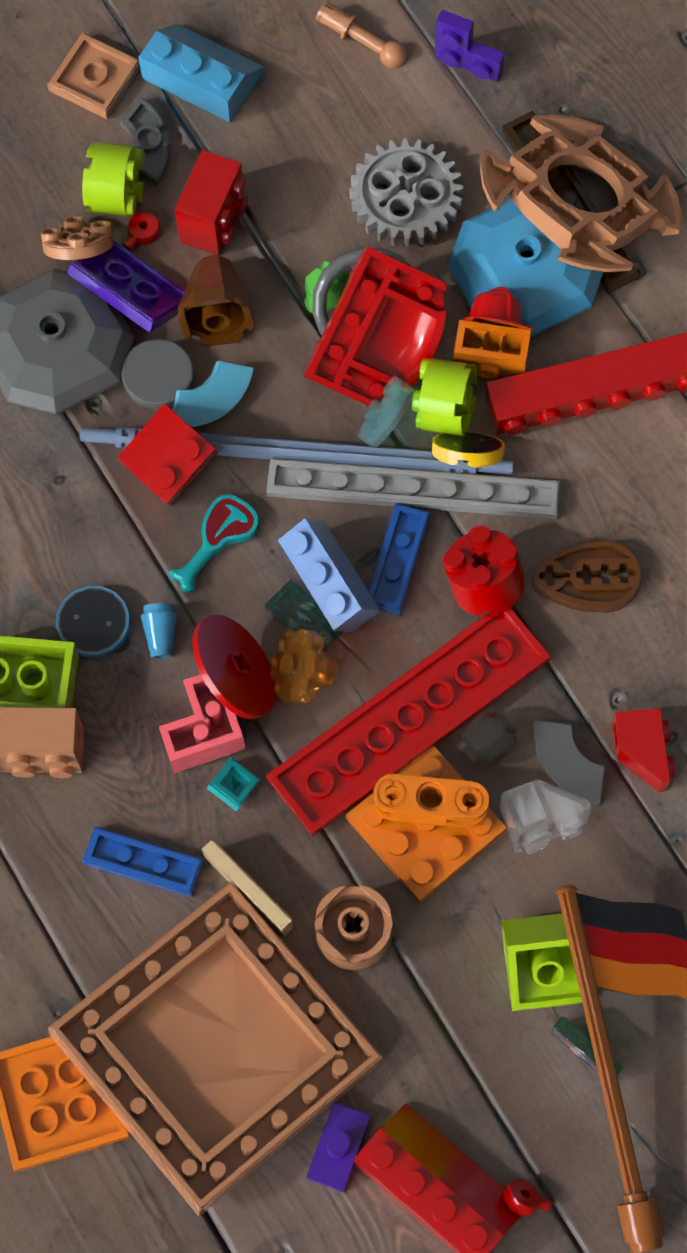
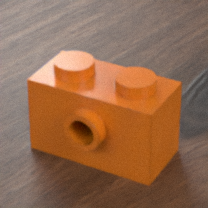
(493, 348)

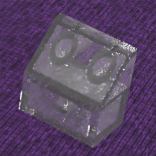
(541, 814)

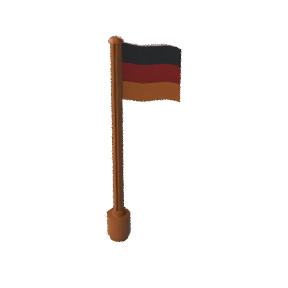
(632, 953)

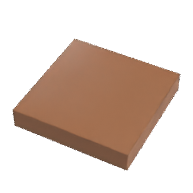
(94, 75)

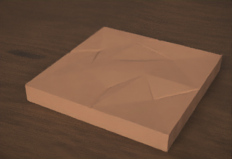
(214, 1047)

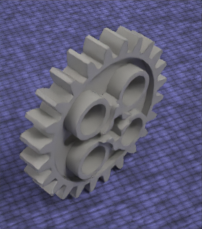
(406, 192)

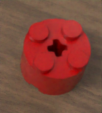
(484, 571)

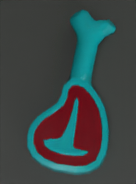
(225, 523)

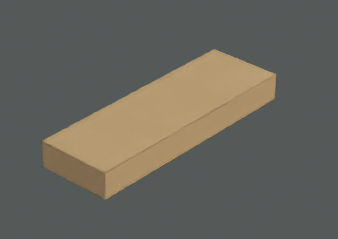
(248, 888)

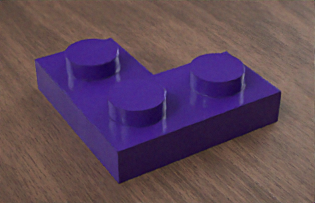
(458, 49)

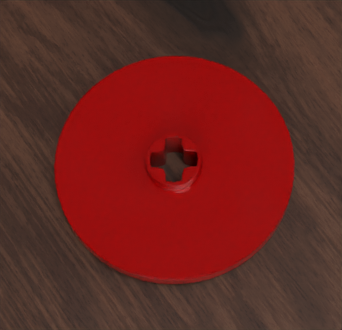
(233, 666)

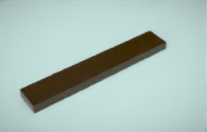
(568, 188)

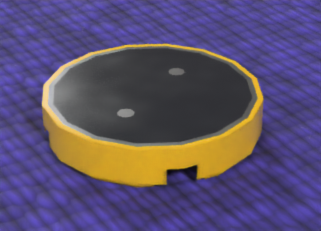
(474, 447)

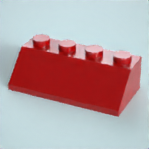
(436, 1183)

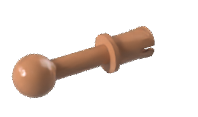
(392, 53)

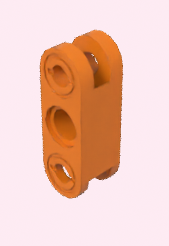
(413, 788)

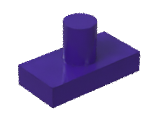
(338, 1147)

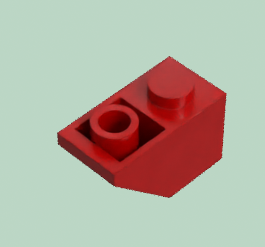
(641, 745)

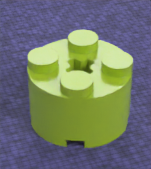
(112, 179)
(445, 396)

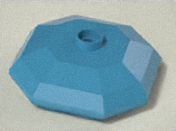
(491, 257)

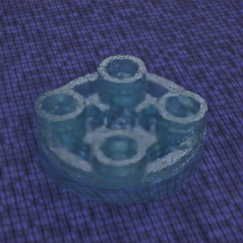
(386, 414)

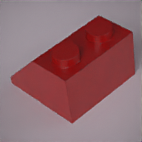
(167, 455)

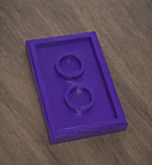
(129, 286)

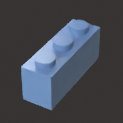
(329, 575)

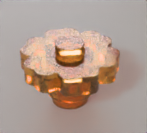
(301, 666)

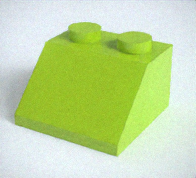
(539, 963)

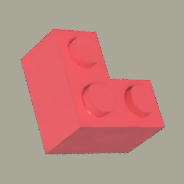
(206, 734)

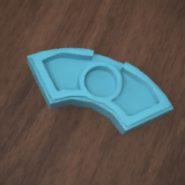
(214, 396)

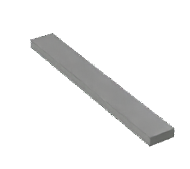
(413, 488)

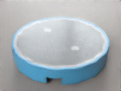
(94, 621)

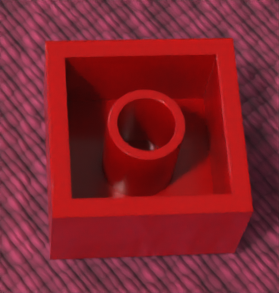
(211, 203)

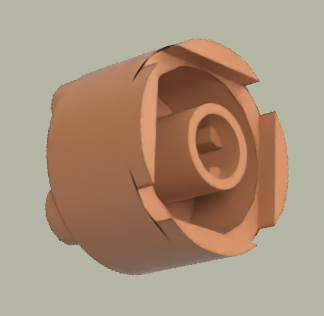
(353, 905)

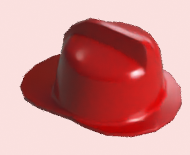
(497, 308)

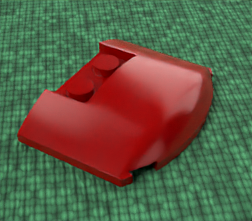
(379, 328)

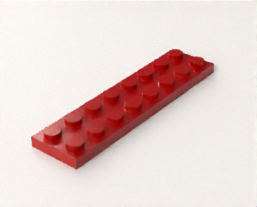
(407, 718)

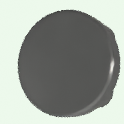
(155, 373)

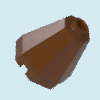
(215, 304)

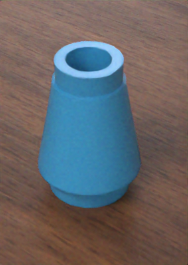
(159, 628)

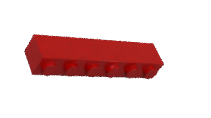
(588, 385)

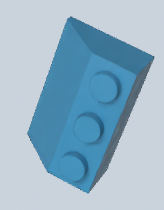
(199, 70)

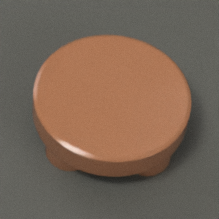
(77, 239)

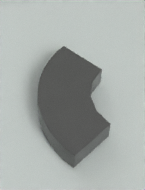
(149, 133)
(565, 763)

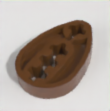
(594, 557)

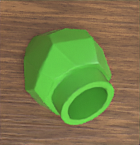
(334, 292)

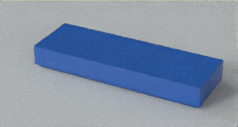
(398, 558)
(143, 861)

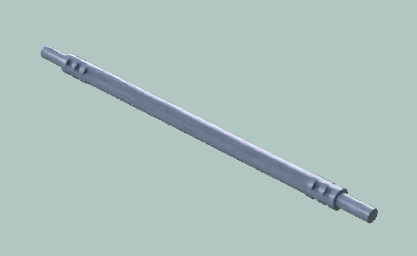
(309, 451)

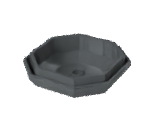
(62, 367)

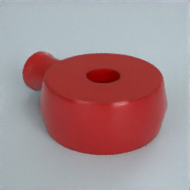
(139, 235)
(523, 1199)

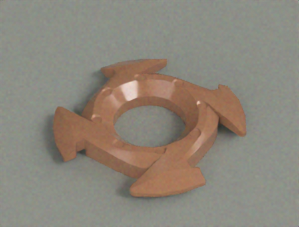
(582, 236)

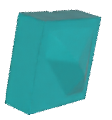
(233, 784)

